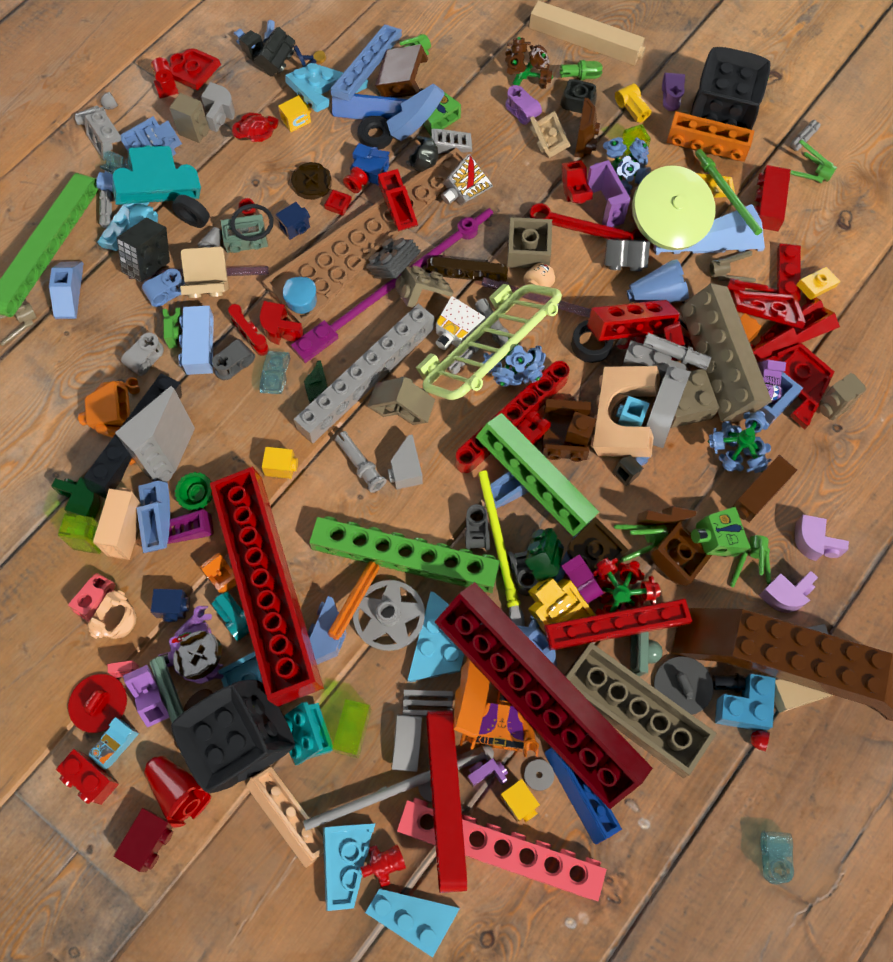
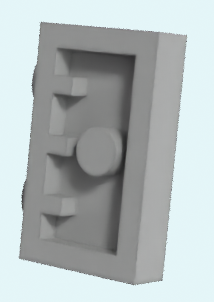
(101, 132)

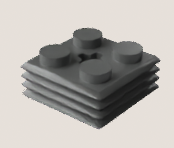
(393, 258)

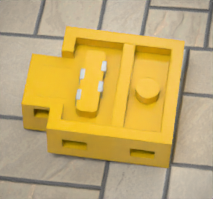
(557, 602)

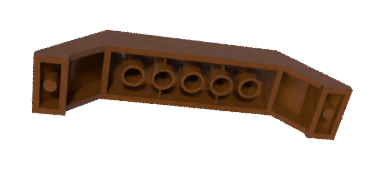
(789, 654)

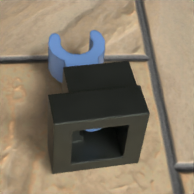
(250, 43)
(629, 468)

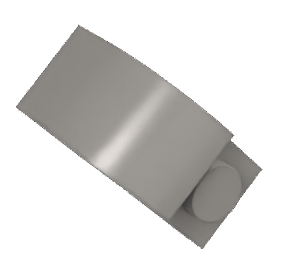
(219, 104)

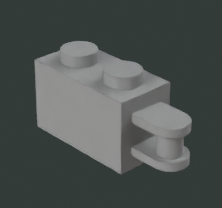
(643, 356)

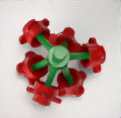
(629, 574)

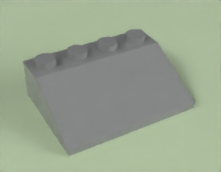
(158, 436)

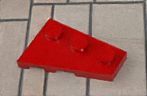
(770, 306)

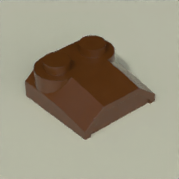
(588, 128)
(679, 556)

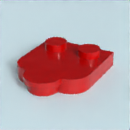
(193, 67)

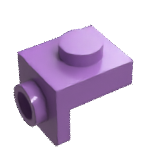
(480, 772)

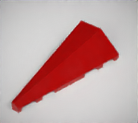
(782, 336)

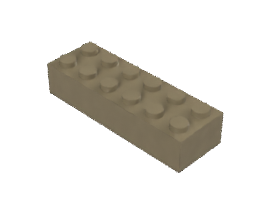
(733, 367)
(641, 711)

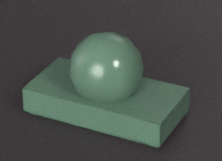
(643, 652)

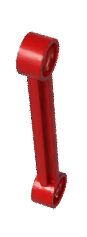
(584, 226)

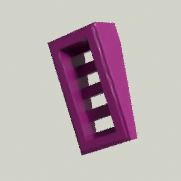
(202, 526)

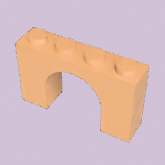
(616, 386)

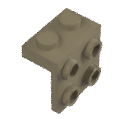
(415, 279)

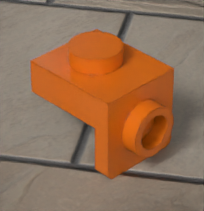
(219, 573)

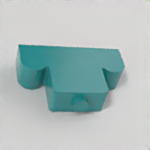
(153, 177)

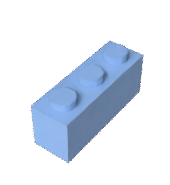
(196, 340)

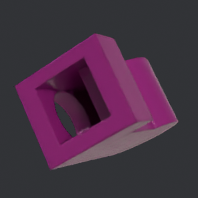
(582, 578)

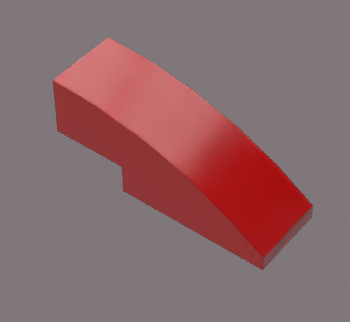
(397, 200)

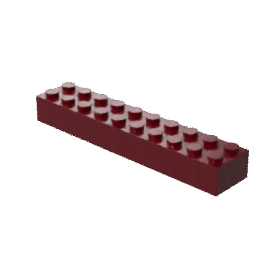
(543, 696)

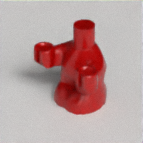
(383, 864)

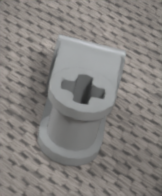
(142, 355)

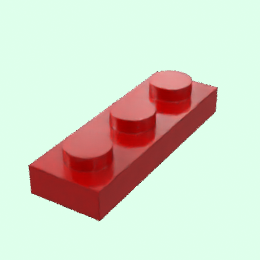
(789, 269)

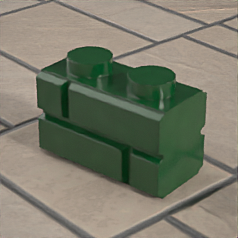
(544, 554)

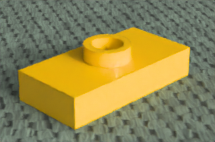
(818, 283)

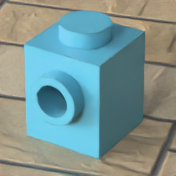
(632, 412)

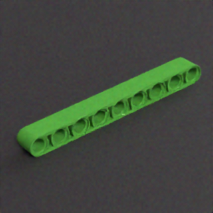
(45, 242)

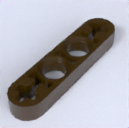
(467, 269)

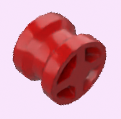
(355, 180)

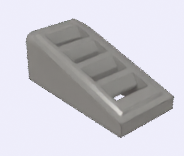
(440, 137)

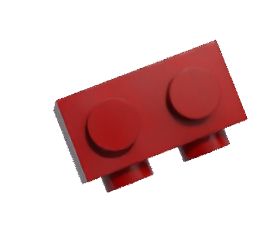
(87, 777)

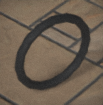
(249, 206)

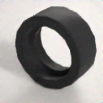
(585, 354)

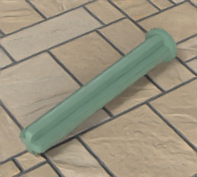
(166, 687)

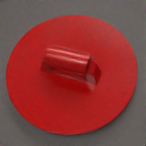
(97, 703)

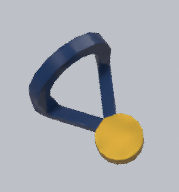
(318, 57)

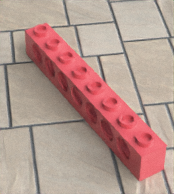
(588, 887)

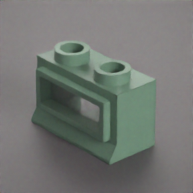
(247, 226)

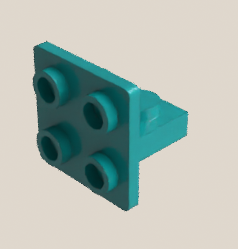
(308, 732)

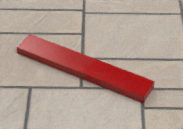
(617, 624)

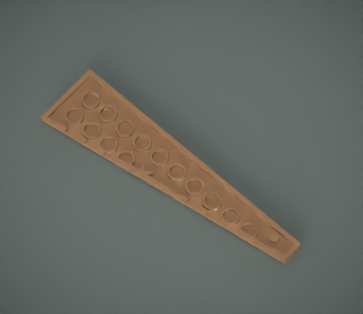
(348, 249)

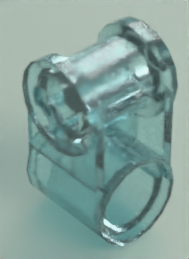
(777, 852)

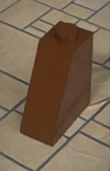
(764, 488)

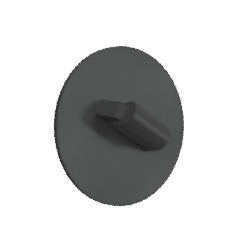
(685, 683)

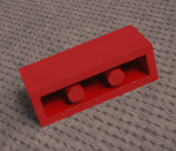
(772, 196)

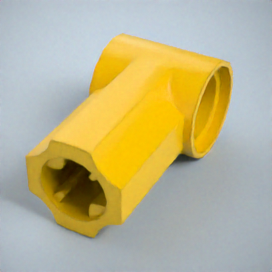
(631, 99)

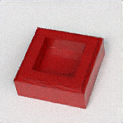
(338, 202)

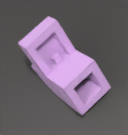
(812, 541)
(785, 596)

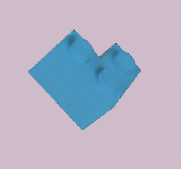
(751, 710)

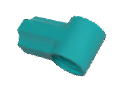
(232, 615)

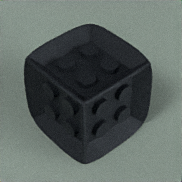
(731, 87)
(232, 735)

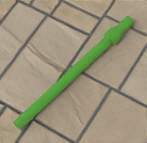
(709, 166)

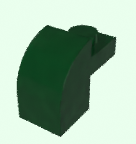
(80, 500)

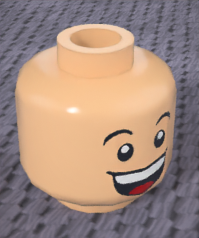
(540, 274)

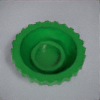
(193, 491)

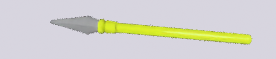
(513, 604)

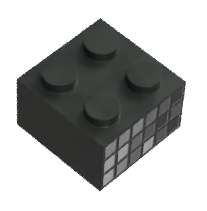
(143, 249)

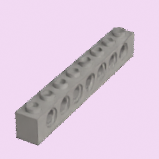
(364, 373)

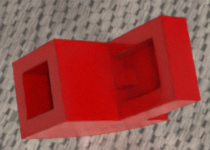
(575, 182)
(275, 326)

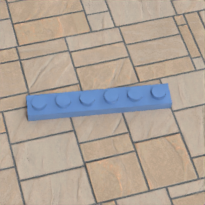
(366, 62)

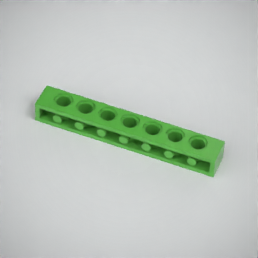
(459, 575)

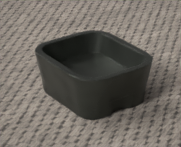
(575, 93)

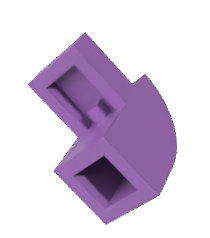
(147, 695)

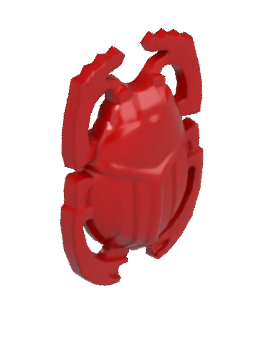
(255, 127)

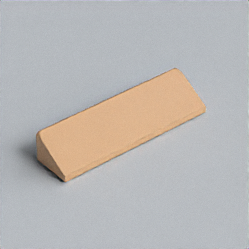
(286, 815)

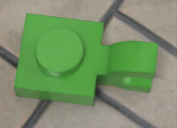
(171, 331)

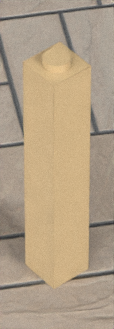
(587, 33)

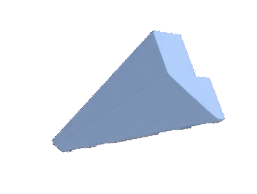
(727, 233)

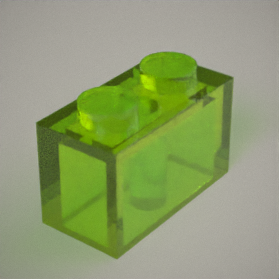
(79, 532)
(352, 728)

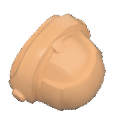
(113, 618)

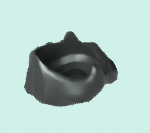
(424, 155)

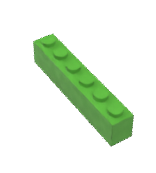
(537, 474)

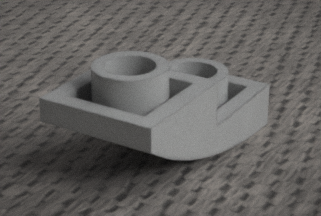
(406, 743)

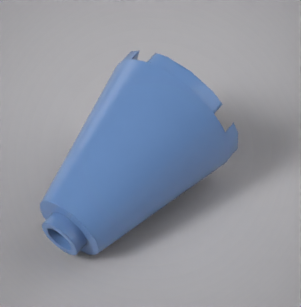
(661, 284)

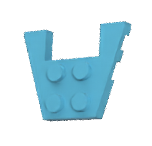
(314, 81)

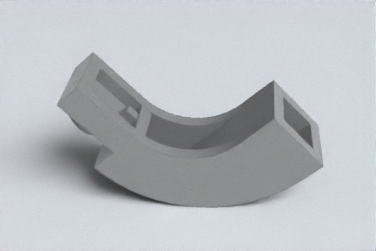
(667, 403)

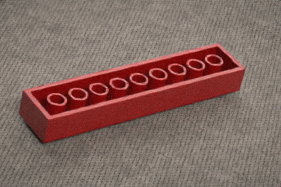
(266, 588)

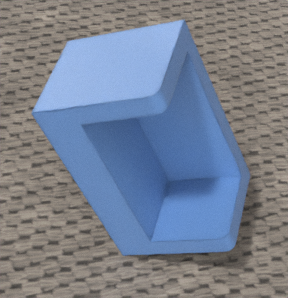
(789, 393)

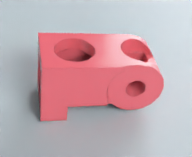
(91, 596)

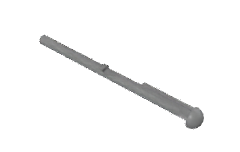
(463, 760)

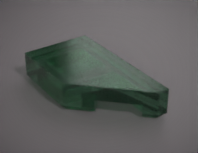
(315, 382)

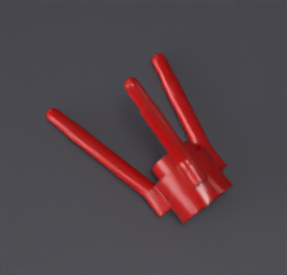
(737, 285)

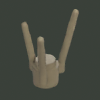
(721, 267)
(24, 314)

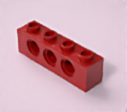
(631, 319)

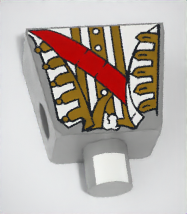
(465, 182)

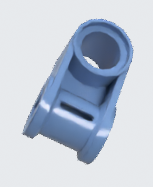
(163, 289)

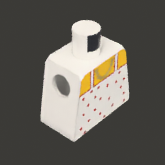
(456, 323)

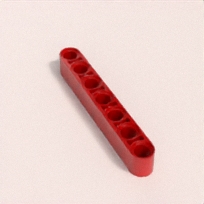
(518, 408)
(446, 802)

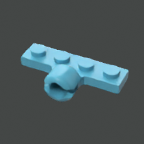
(125, 219)

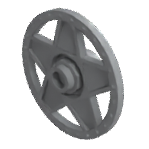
(389, 615)

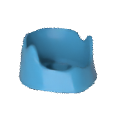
(300, 294)

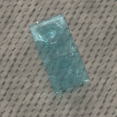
(273, 372)

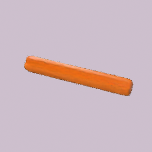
(353, 601)

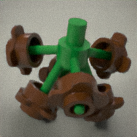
(538, 59)

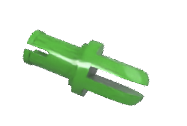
(582, 70)

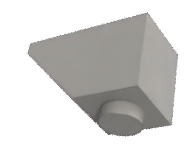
(406, 466)

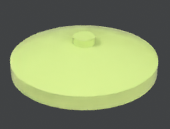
(673, 208)

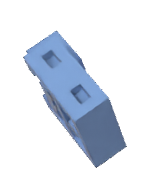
(151, 134)

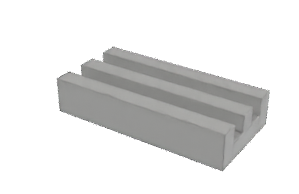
(423, 693)

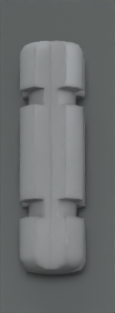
(805, 134)
(105, 208)
(455, 367)

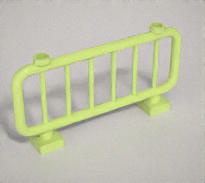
(503, 300)

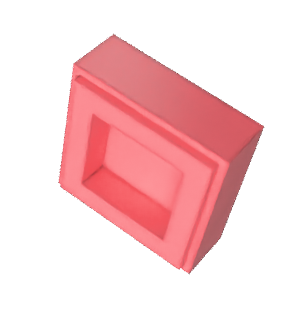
(122, 668)

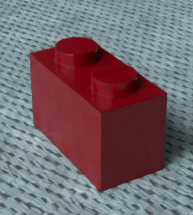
(144, 841)

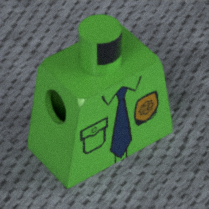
(444, 115)
(721, 534)

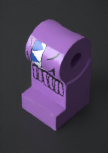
(771, 373)

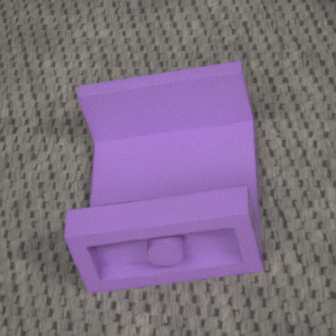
(604, 178)

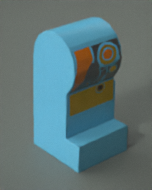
(112, 743)

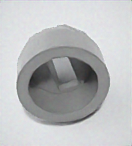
(108, 101)

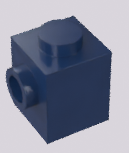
(293, 220)
(170, 604)

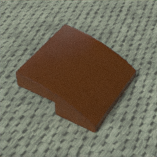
(668, 515)

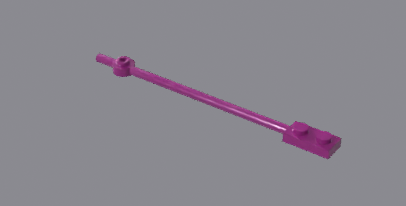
(325, 334)

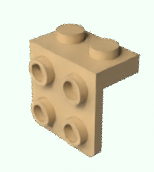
(204, 272)

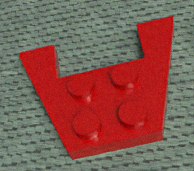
(810, 374)

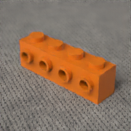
(710, 136)

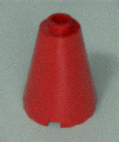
(175, 791)

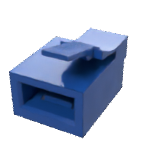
(370, 161)

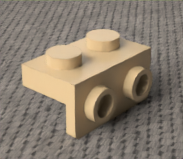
(550, 134)

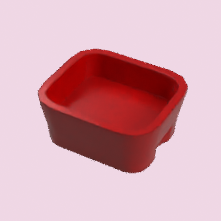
(674, 334)

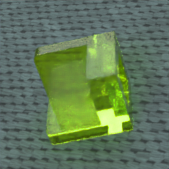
(635, 132)

